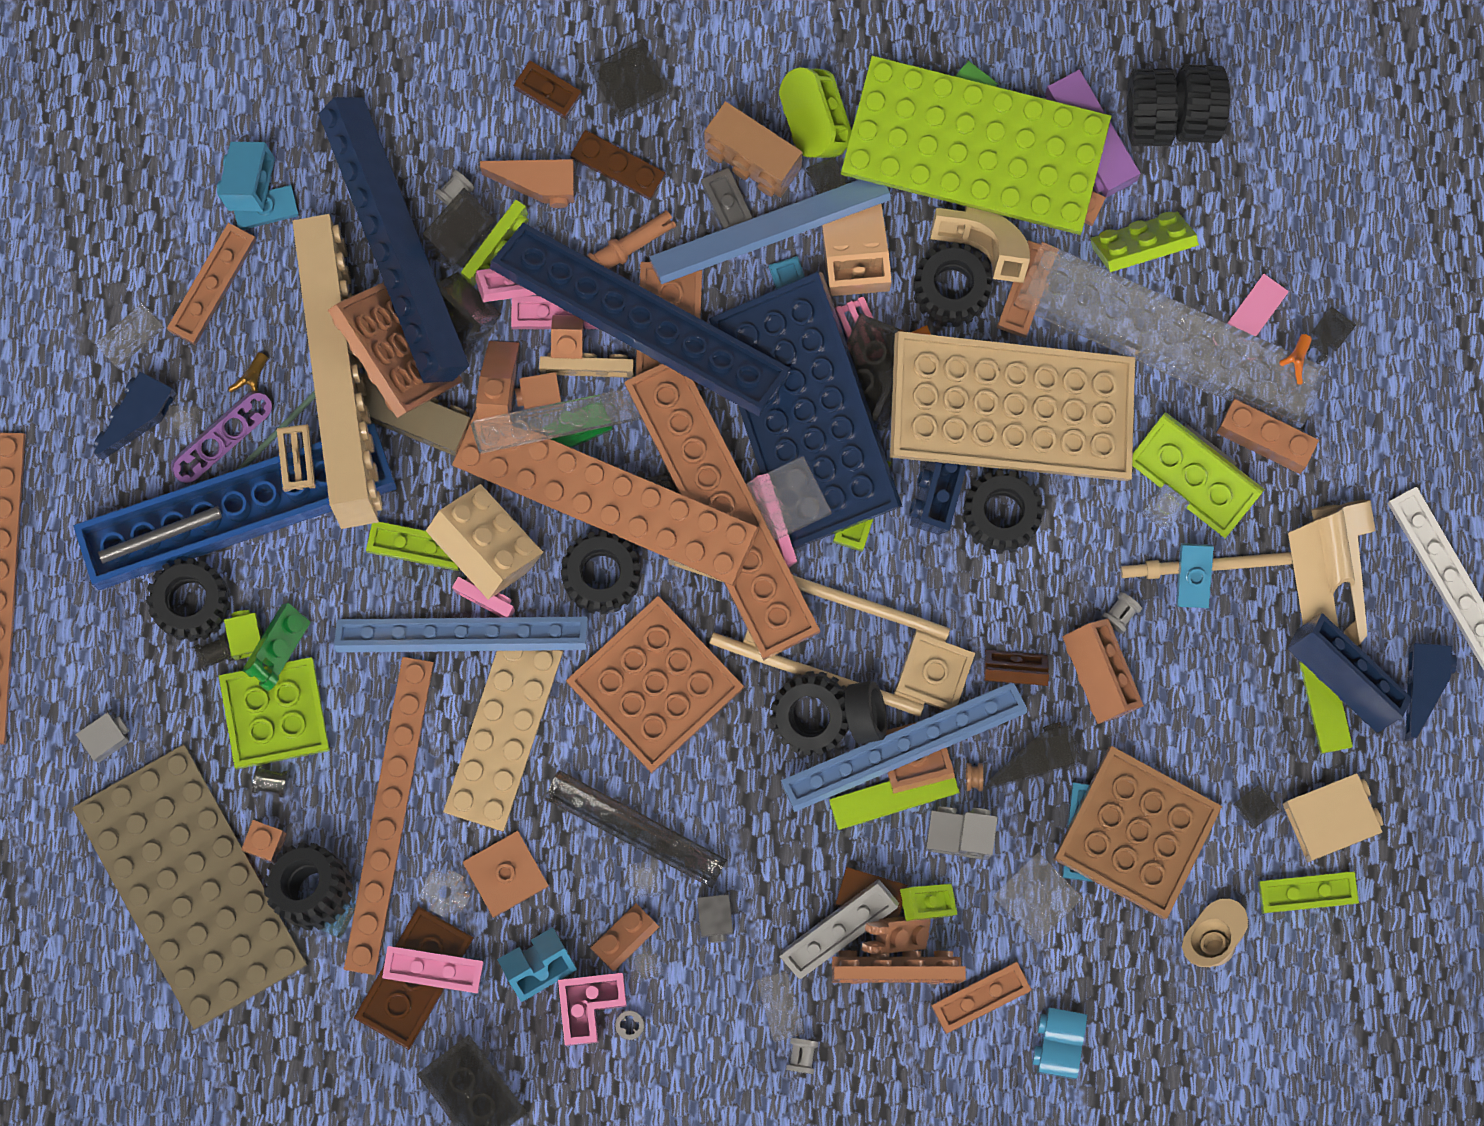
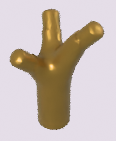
(252, 374)

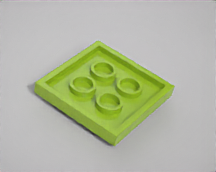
(274, 722)

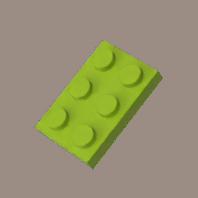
(1144, 241)

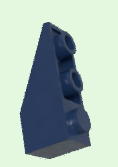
(140, 410)

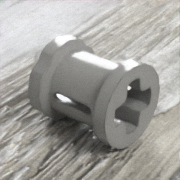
(453, 187)
(1122, 612)
(802, 1056)

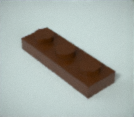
(617, 165)

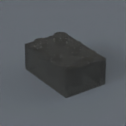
(471, 1088)

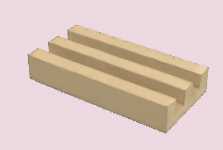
(299, 484)

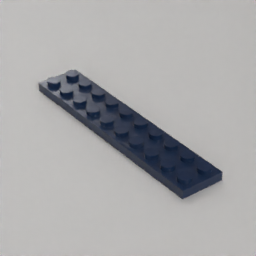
(640, 319)

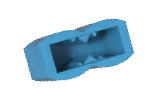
(1060, 1043)

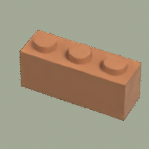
(1267, 436)
(1102, 671)

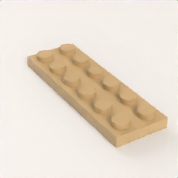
(502, 736)

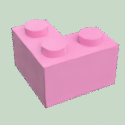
(581, 998)

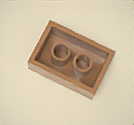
(752, 150)

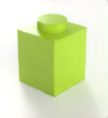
(243, 633)

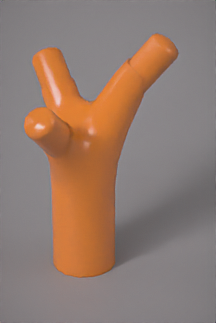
(1298, 356)

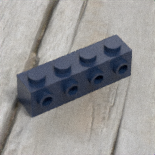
(937, 497)
(1349, 673)

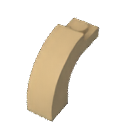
(990, 234)

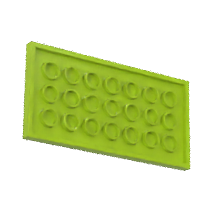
(976, 145)

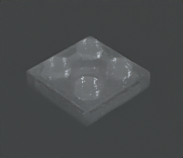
(789, 498)
(1037, 897)

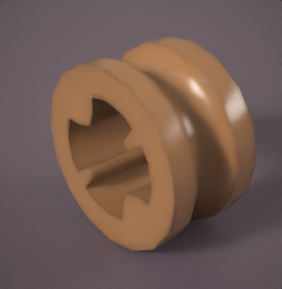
(974, 777)

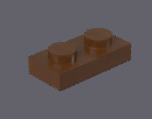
(547, 89)

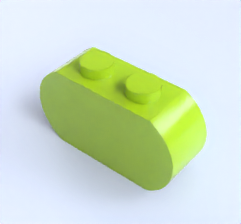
(815, 112)

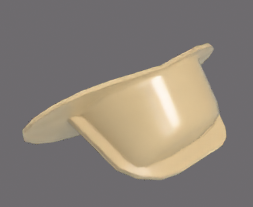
(1215, 933)

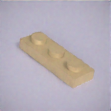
(616, 366)

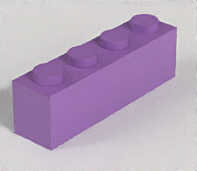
(1116, 165)

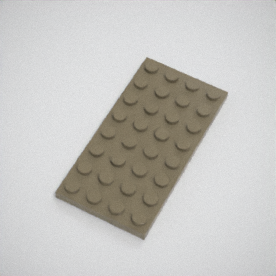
(189, 886)

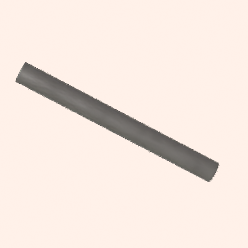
(160, 534)

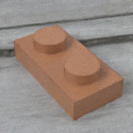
(624, 937)

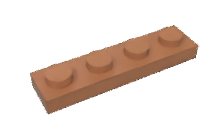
(211, 284)

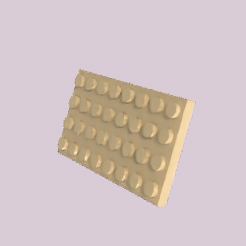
(1012, 406)

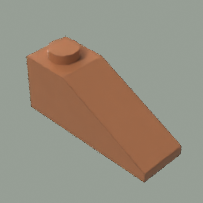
(540, 179)
(497, 379)

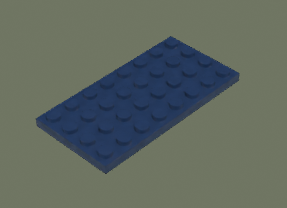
(818, 407)

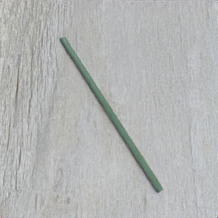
(289, 419)

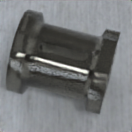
(213, 652)
(270, 781)

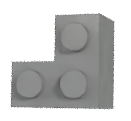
(961, 835)

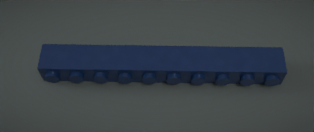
(393, 240)

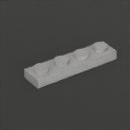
(838, 929)

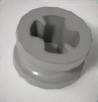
(622, 1032)

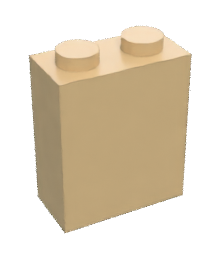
(1333, 817)

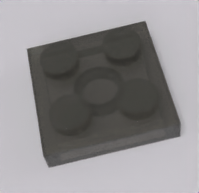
(630, 80)

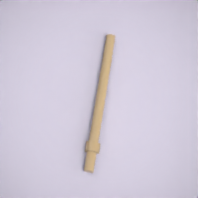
(1153, 569)

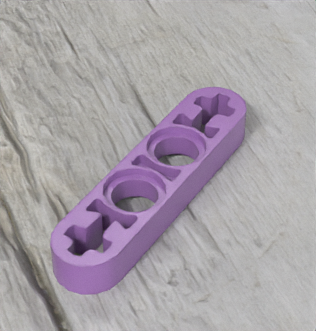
(224, 440)

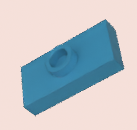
(278, 206)
(1194, 575)

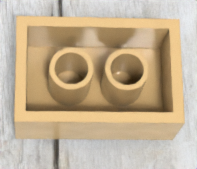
(484, 541)

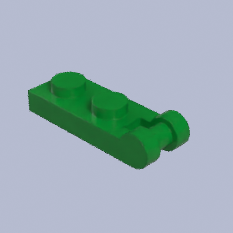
(276, 646)

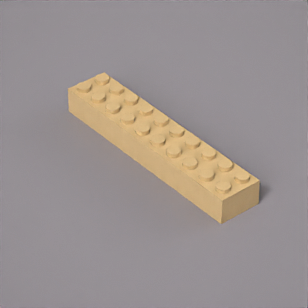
(336, 375)

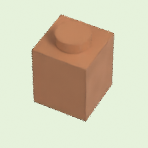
(567, 337)
(538, 391)
(264, 841)

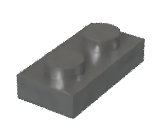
(726, 198)

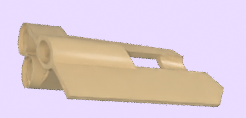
(1328, 555)

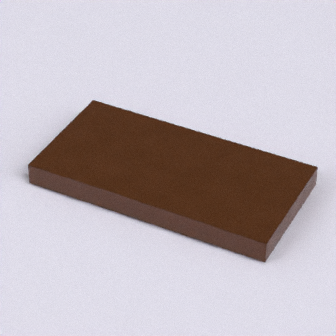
(400, 1007)

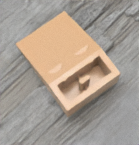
(857, 253)

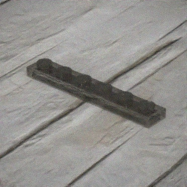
(635, 829)

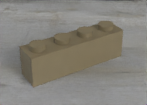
(427, 423)

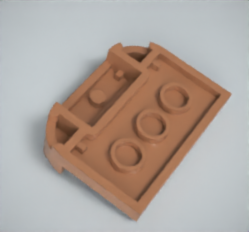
(904, 969)

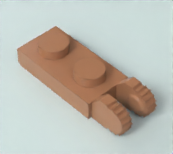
(896, 935)

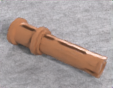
(619, 250)

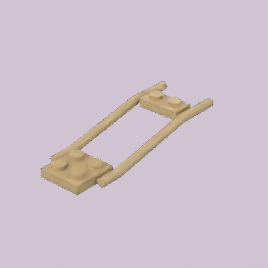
(931, 671)

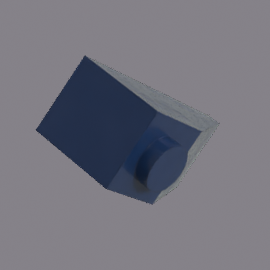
(1427, 677)

